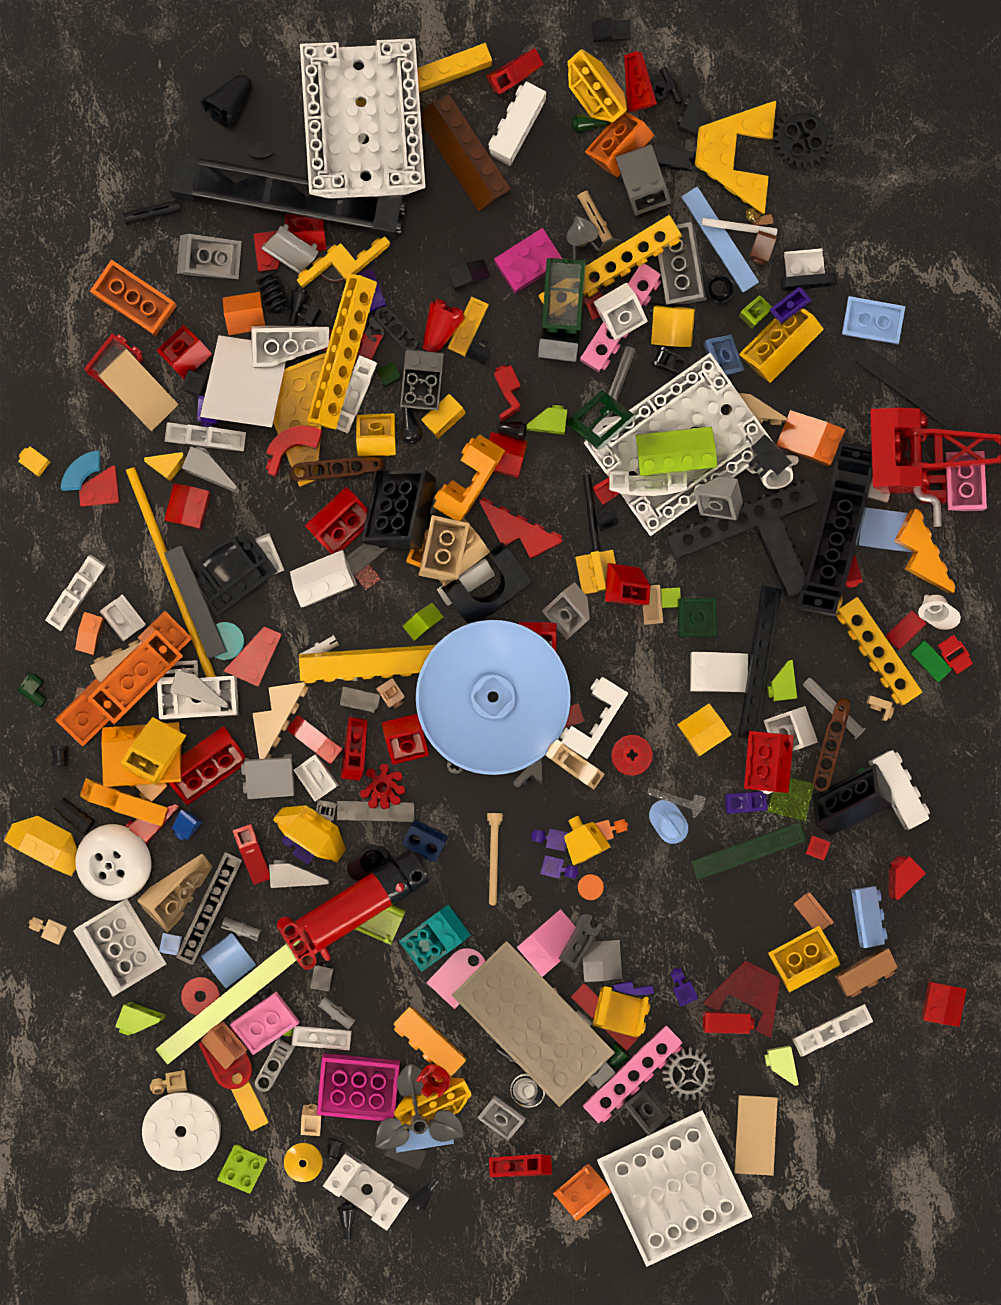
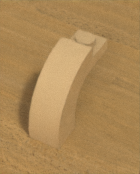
(574, 764)

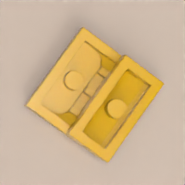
(672, 326)

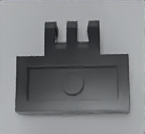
(768, 457)

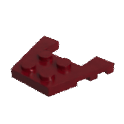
(752, 987)

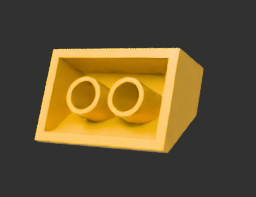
(804, 958)

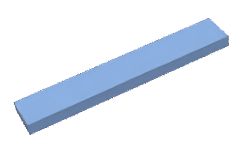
(720, 241)

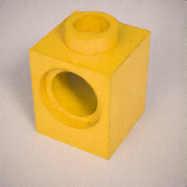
(33, 461)

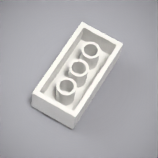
(517, 124)
(904, 796)

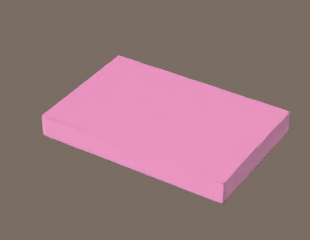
(264, 1023)

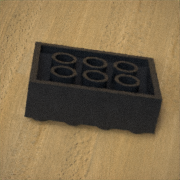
(399, 508)

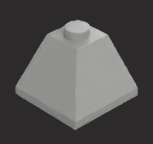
(568, 610)
(602, 961)

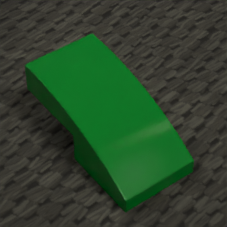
(930, 661)

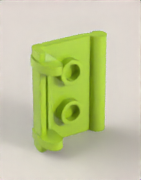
(384, 924)

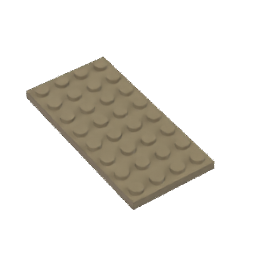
(533, 1023)

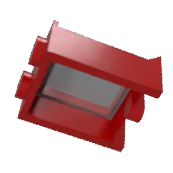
(107, 353)

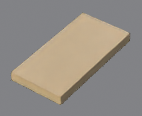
(138, 389)
(755, 1135)

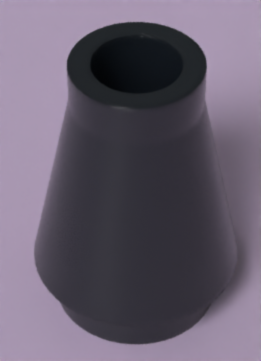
(513, 429)

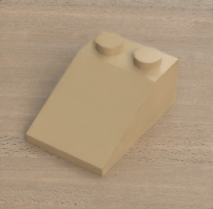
(473, 552)

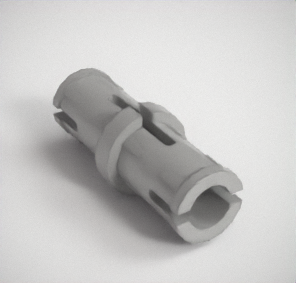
(241, 928)
(336, 1013)

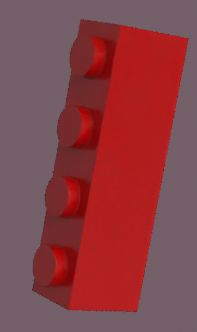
(208, 765)

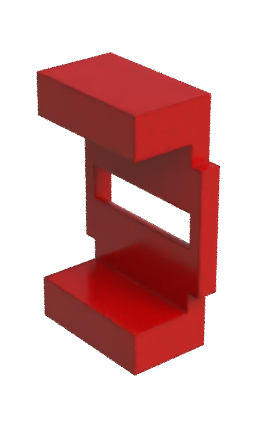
(950, 646)

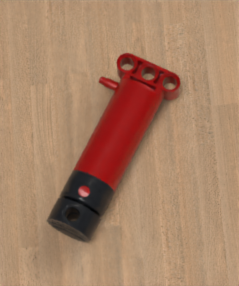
(351, 908)

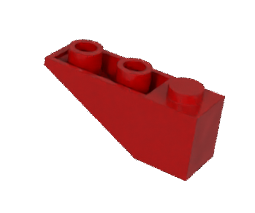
(514, 71)
(252, 853)

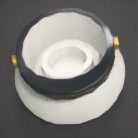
(526, 1091)

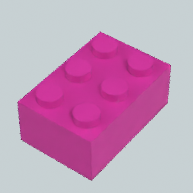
(526, 260)

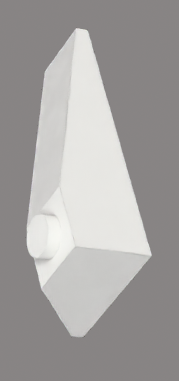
(283, 343)

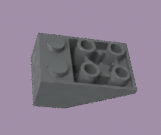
(643, 180)
(422, 380)

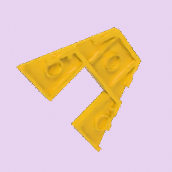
(717, 152)

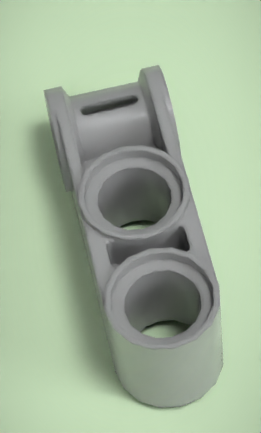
(279, 1055)

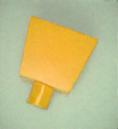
(584, 841)

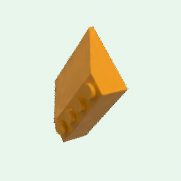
(115, 745)

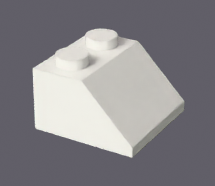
(620, 311)
(793, 723)

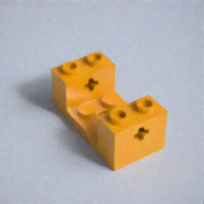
(483, 457)

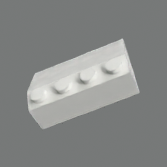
(119, 947)

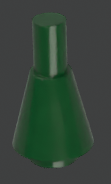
(583, 123)

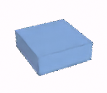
(170, 944)

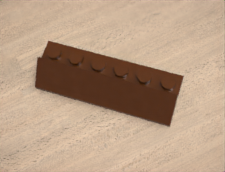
(463, 152)

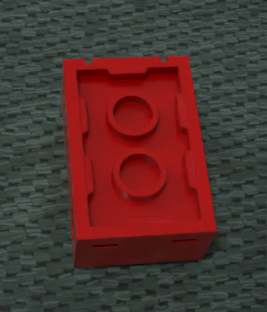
(768, 762)

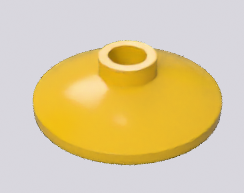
(305, 1152)

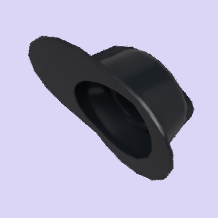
(367, 860)

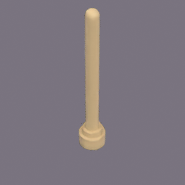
(494, 820)

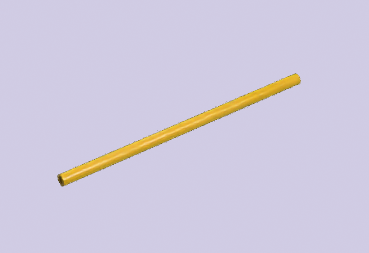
(161, 549)

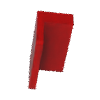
(513, 404)

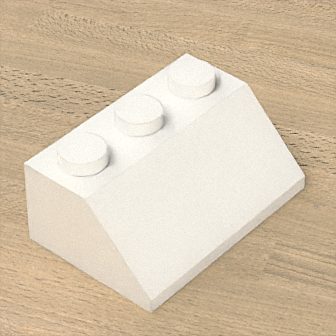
(322, 579)

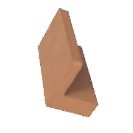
(812, 911)
(223, 1044)

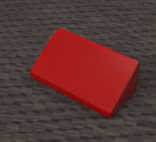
(905, 630)

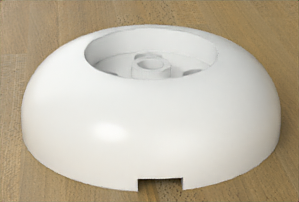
(134, 861)

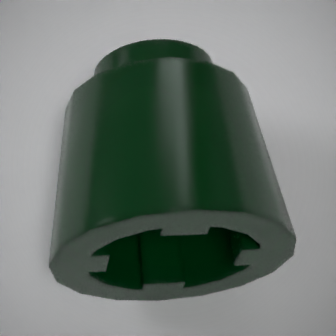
(619, 1056)

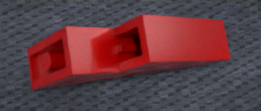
(512, 528)

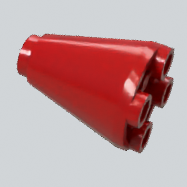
(441, 324)

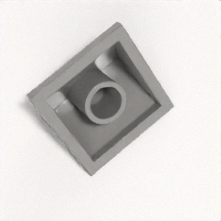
(501, 1117)

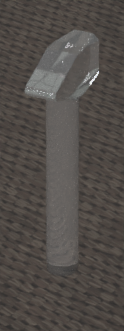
(696, 805)

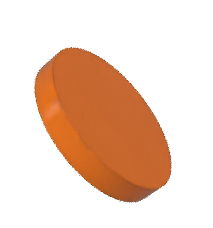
(590, 887)

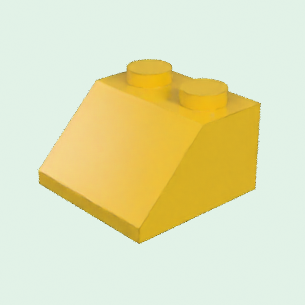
(376, 435)
(704, 729)

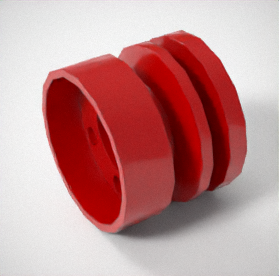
(624, 763)

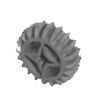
(694, 1066)

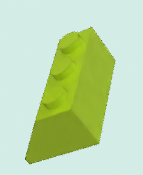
(136, 1018)

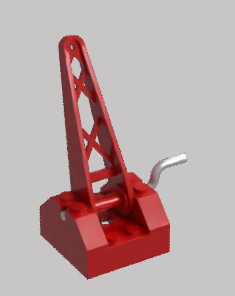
(893, 471)

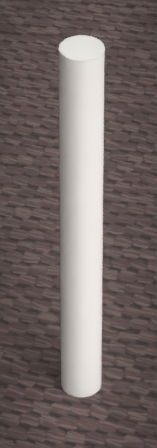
(737, 226)

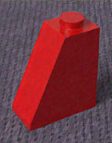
(727, 1022)

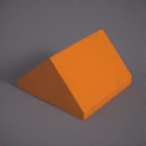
(243, 312)

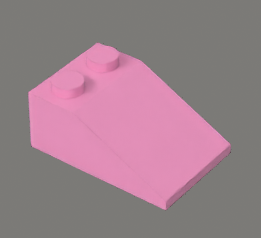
(547, 942)

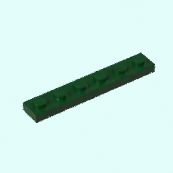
(748, 851)

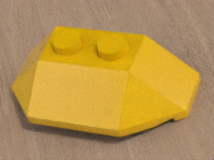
(595, 87)
(311, 831)
(44, 843)
(451, 1100)

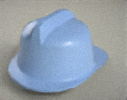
(668, 821)

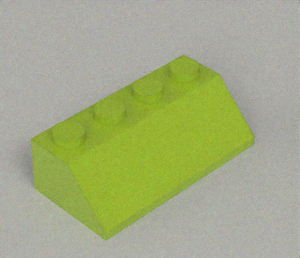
(676, 451)

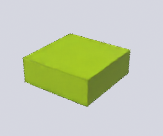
(669, 597)

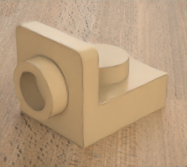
(878, 704)
(310, 1121)

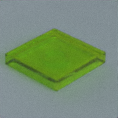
(792, 804)

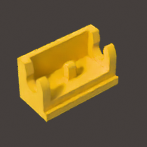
(447, 415)

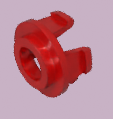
(430, 1085)

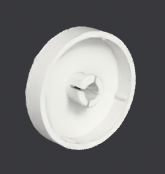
(167, 1145)

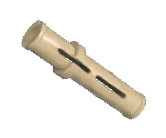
(585, 198)

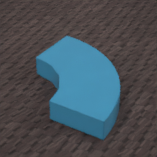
(80, 470)

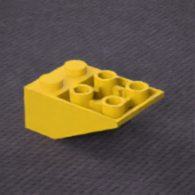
(153, 751)

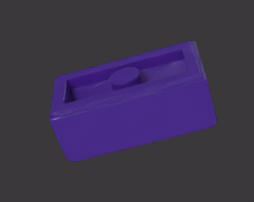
(790, 305)

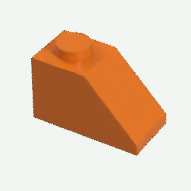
(89, 633)

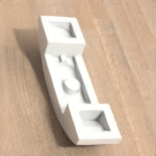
(356, 392)
(648, 485)

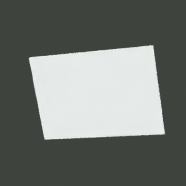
(238, 389)

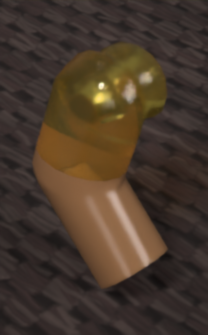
(756, 219)

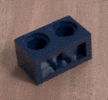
(427, 836)

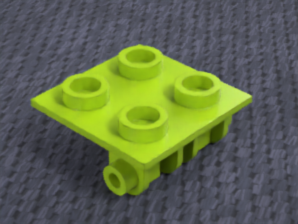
(242, 1169)

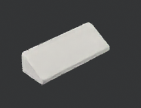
(472, 578)

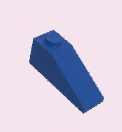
(185, 825)

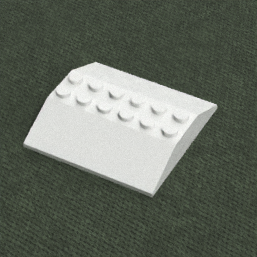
(674, 1188)

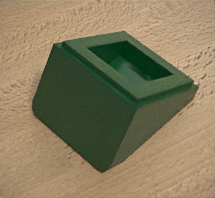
(388, 374)

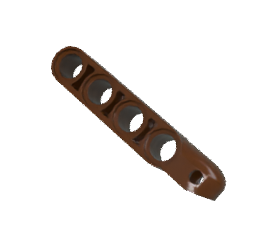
(365, 463)
(842, 717)

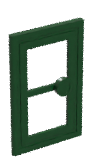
(610, 405)

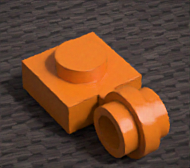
(606, 829)

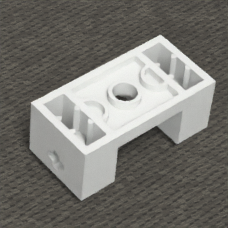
(610, 695)
(177, 707)
(383, 1202)

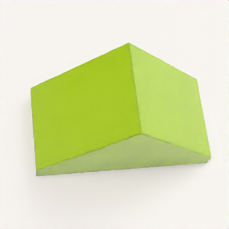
(755, 311)
(423, 621)

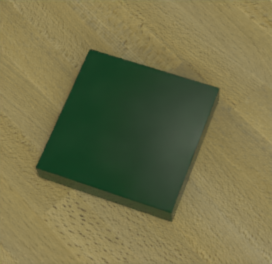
(697, 617)

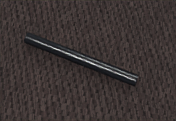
(591, 512)

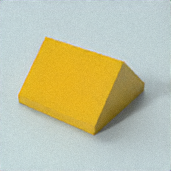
(167, 465)

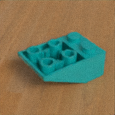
(435, 938)

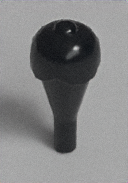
(410, 430)

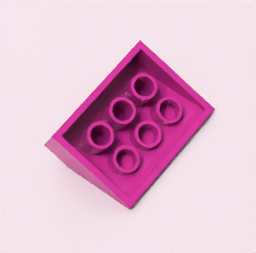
(358, 1087)

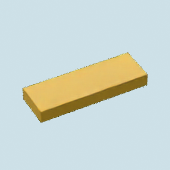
(465, 333)
(249, 1104)

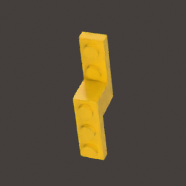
(342, 261)

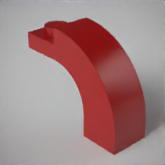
(290, 438)

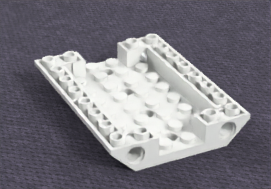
(388, 119)
(680, 404)

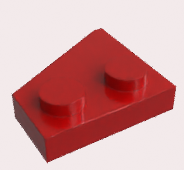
(100, 489)

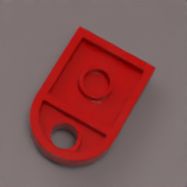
(224, 1076)

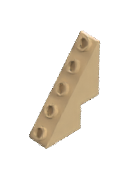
(271, 723)

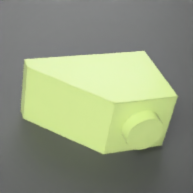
(782, 1063)

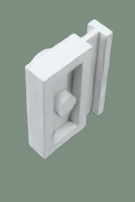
(804, 262)
(122, 618)
(315, 777)

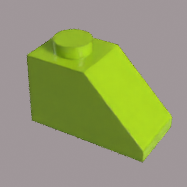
(550, 421)
(783, 685)

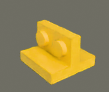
(593, 570)

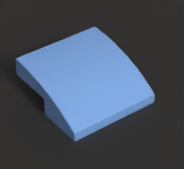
(228, 960)

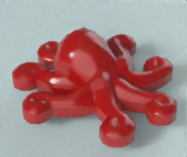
(382, 788)

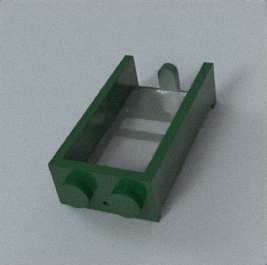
(564, 295)

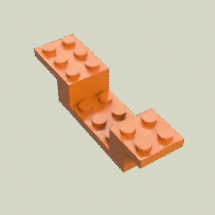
(127, 681)

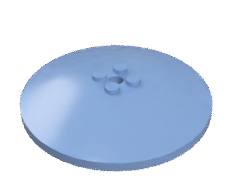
(502, 733)

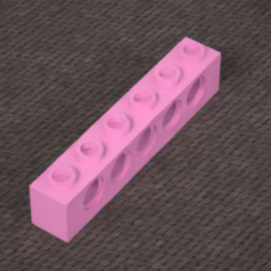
(590, 356)
(592, 1104)

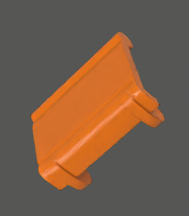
(582, 1192)

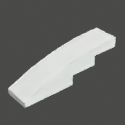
(205, 437)
(75, 592)
(832, 1030)

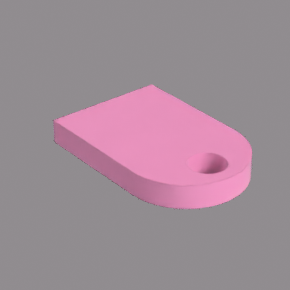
(454, 974)

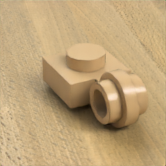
(52, 931)
(174, 1083)

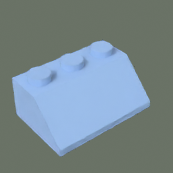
(868, 916)

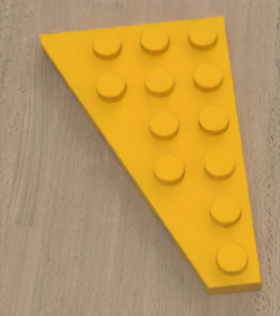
(294, 405)

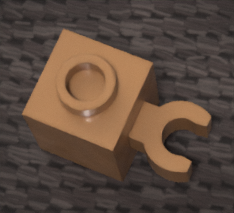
(391, 694)

